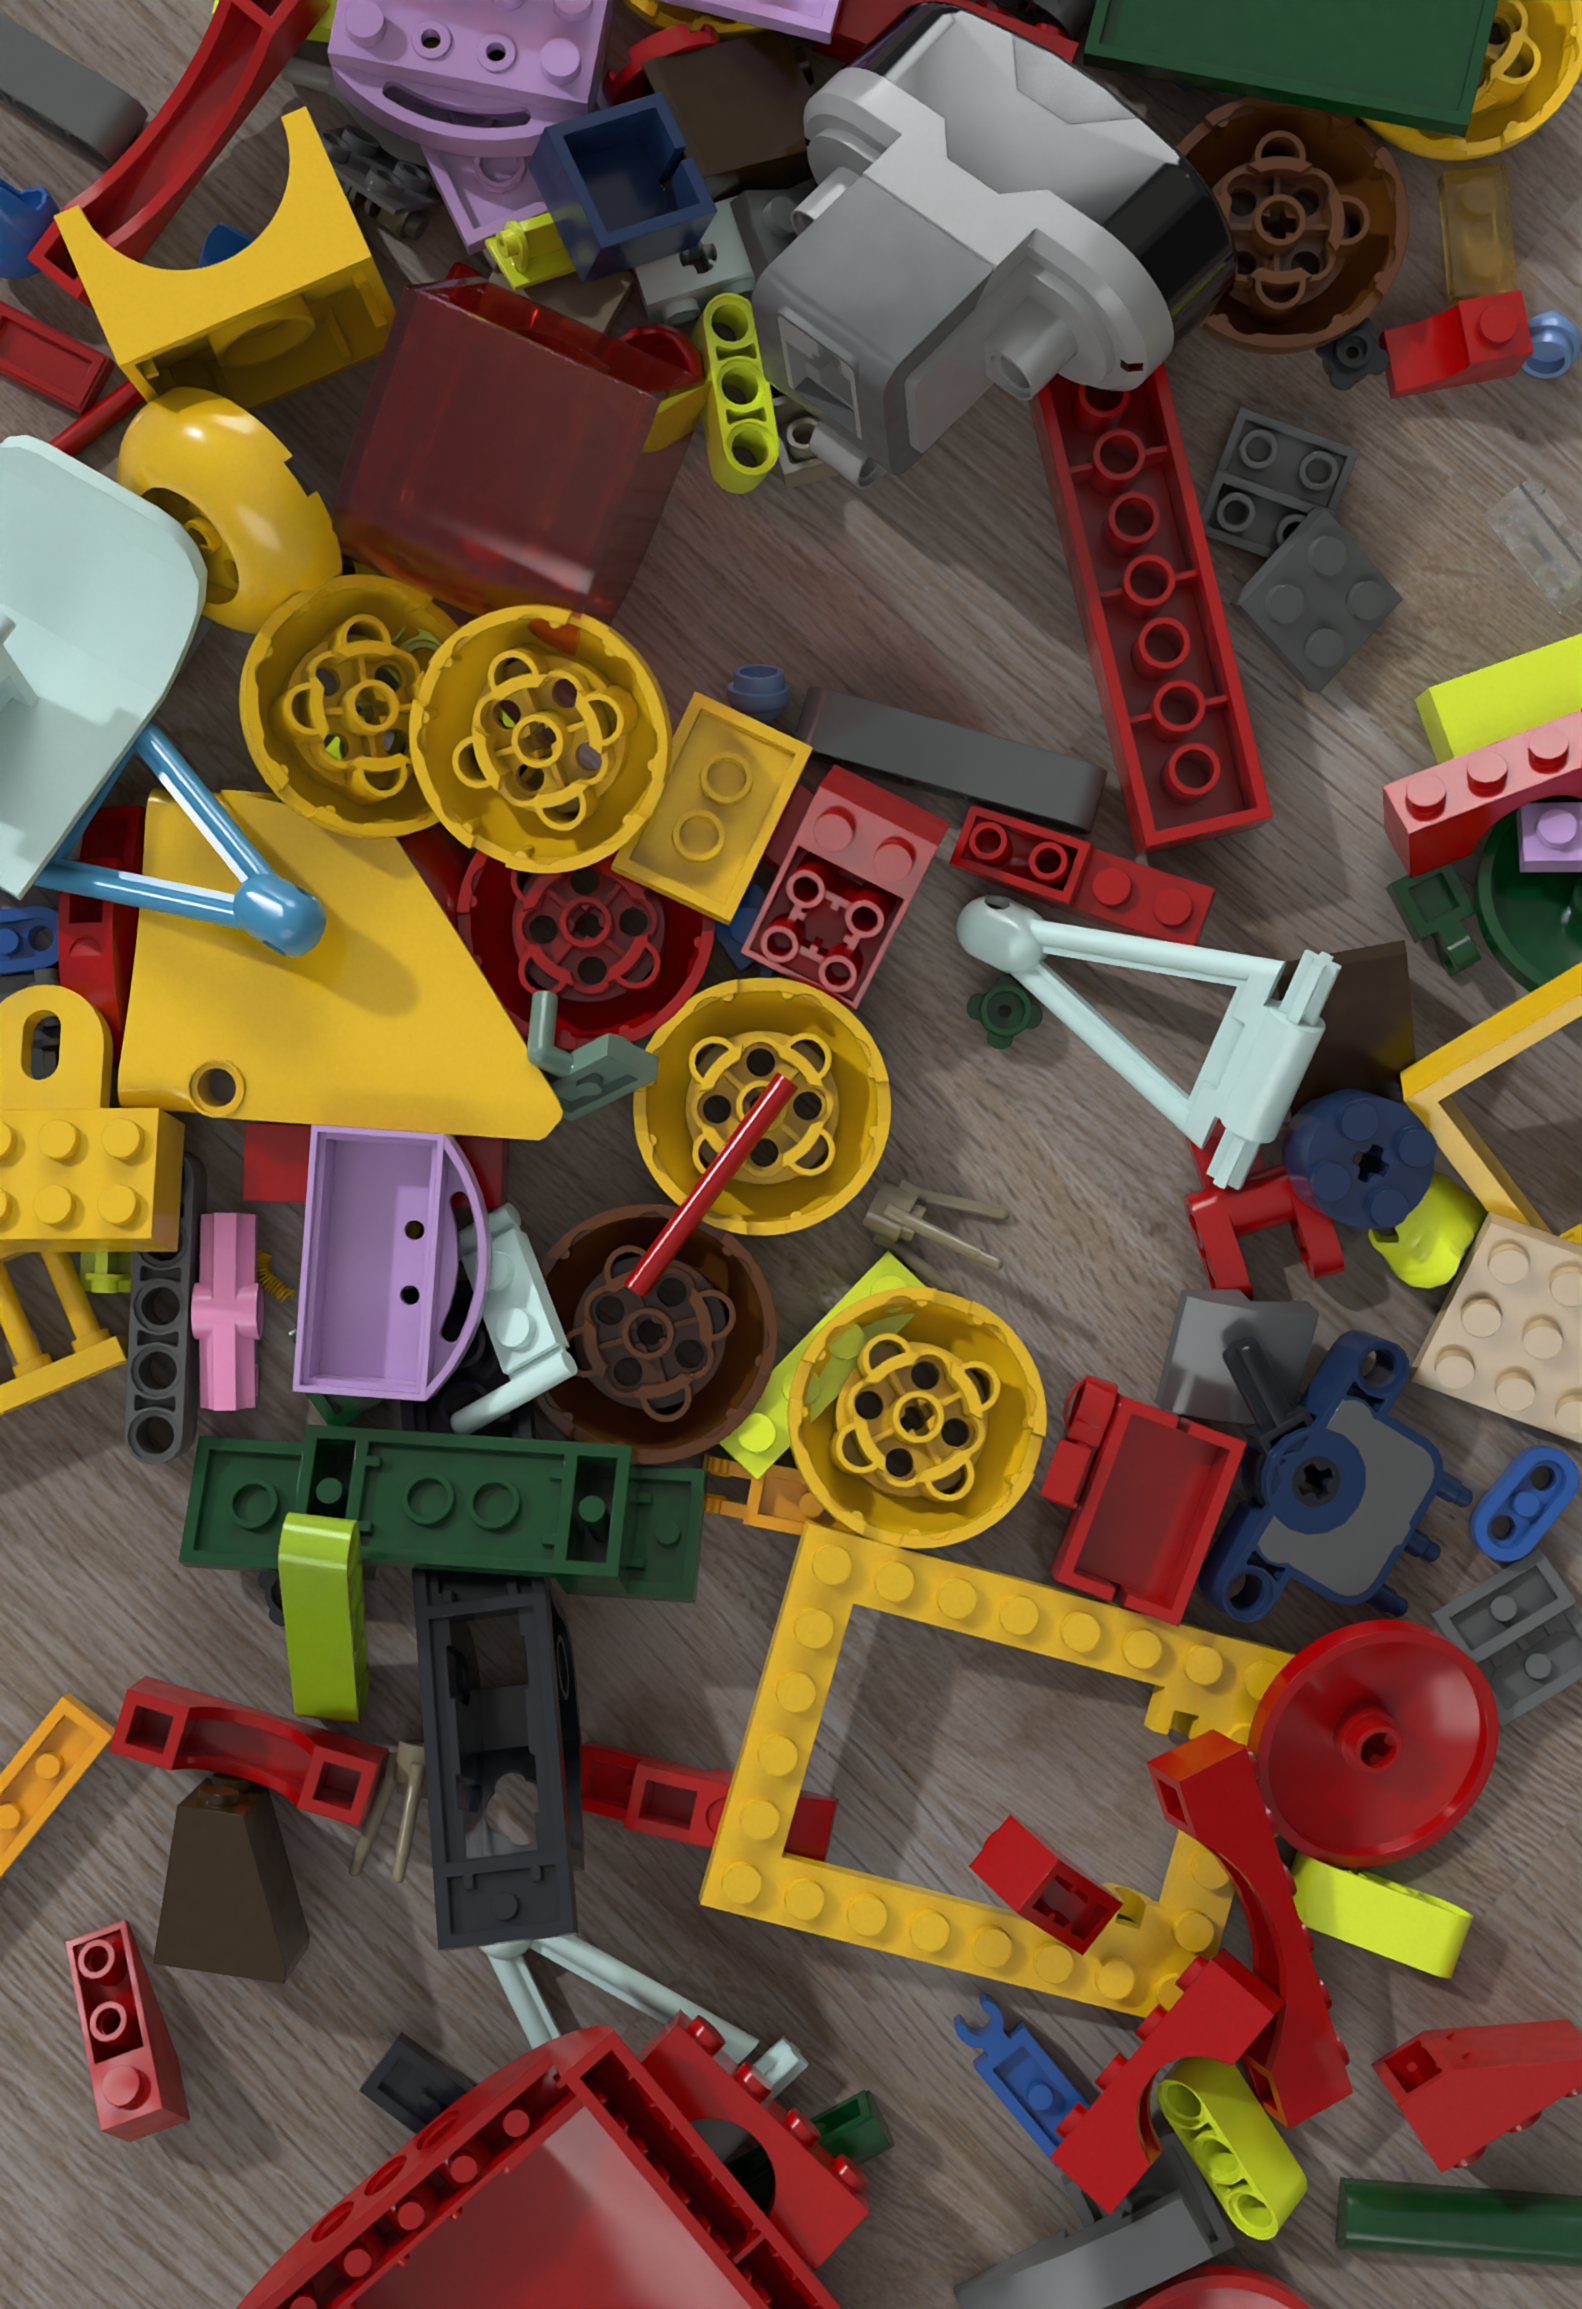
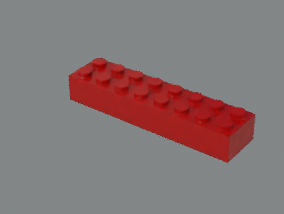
(1150, 612)

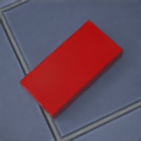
(51, 361)

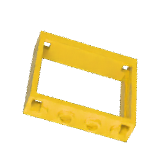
(1469, 1056)

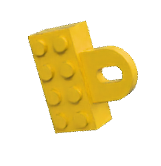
(69, 1162)

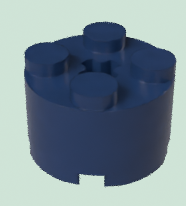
(1393, 1166)

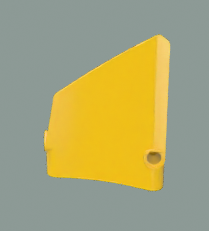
(360, 1032)

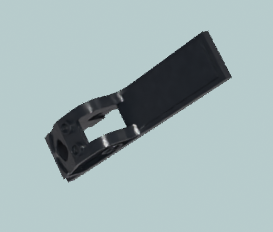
(474, 1736)

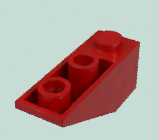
(125, 2036)

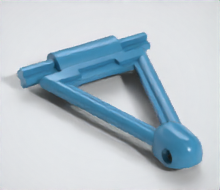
(264, 902)

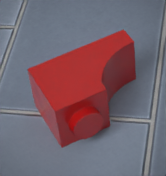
(1458, 347)
(1045, 1885)

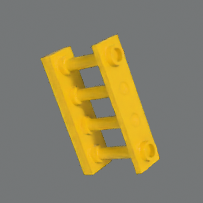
(35, 1371)

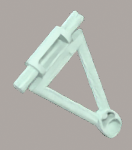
(1255, 1054)
(779, 2064)

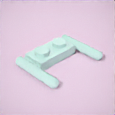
(518, 1322)

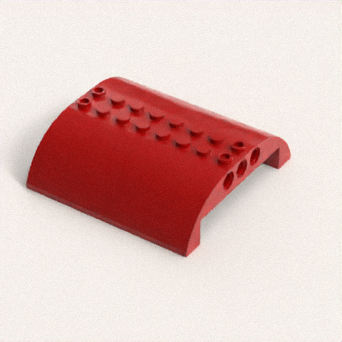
(548, 2192)

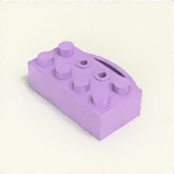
(545, 78)
(358, 1259)

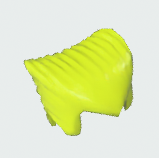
(1432, 1235)

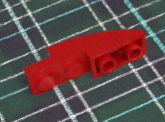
(1081, 879)
(98, 934)
(685, 1800)

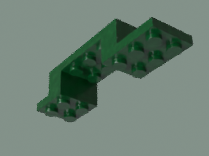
(456, 1506)

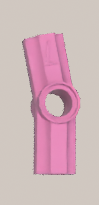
(228, 1311)

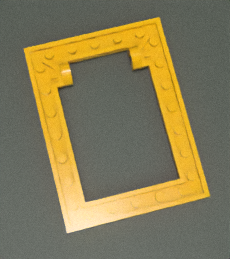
(1199, 1685)

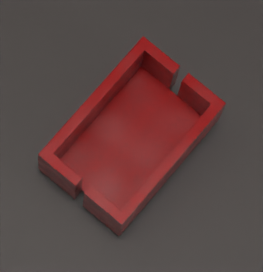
(1148, 1509)

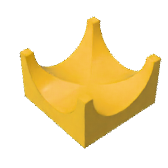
(260, 322)

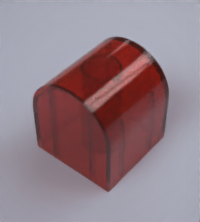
(512, 456)

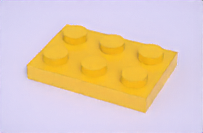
(715, 810)

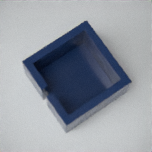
(606, 191)

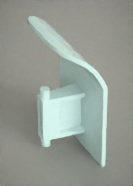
(90, 639)

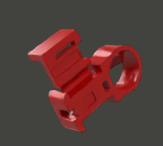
(1082, 1437)

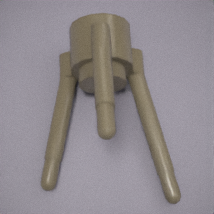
(897, 1215)
(409, 1770)

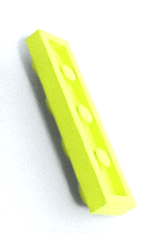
(764, 1432)

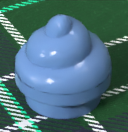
(1554, 344)
(759, 692)

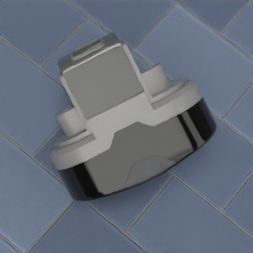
(974, 232)

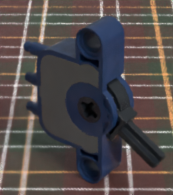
(1326, 1484)

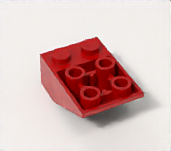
(844, 886)
(1480, 2082)

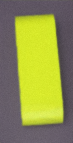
(731, 423)
(1380, 1915)
(1232, 2143)

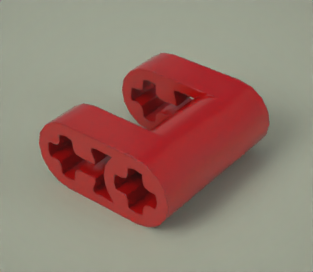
(1264, 1201)

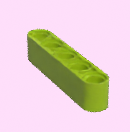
(324, 1616)

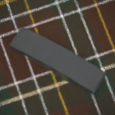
(1095, 2264)

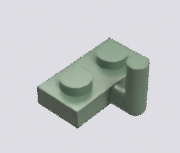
(591, 1073)

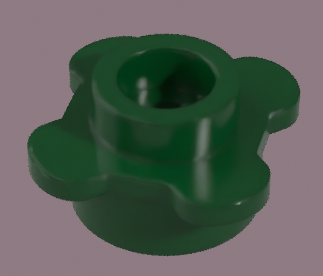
(1000, 1029)

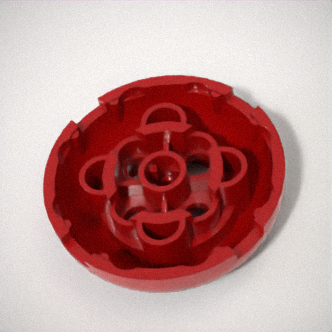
(645, 974)

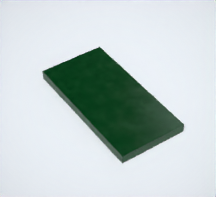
(1347, 57)

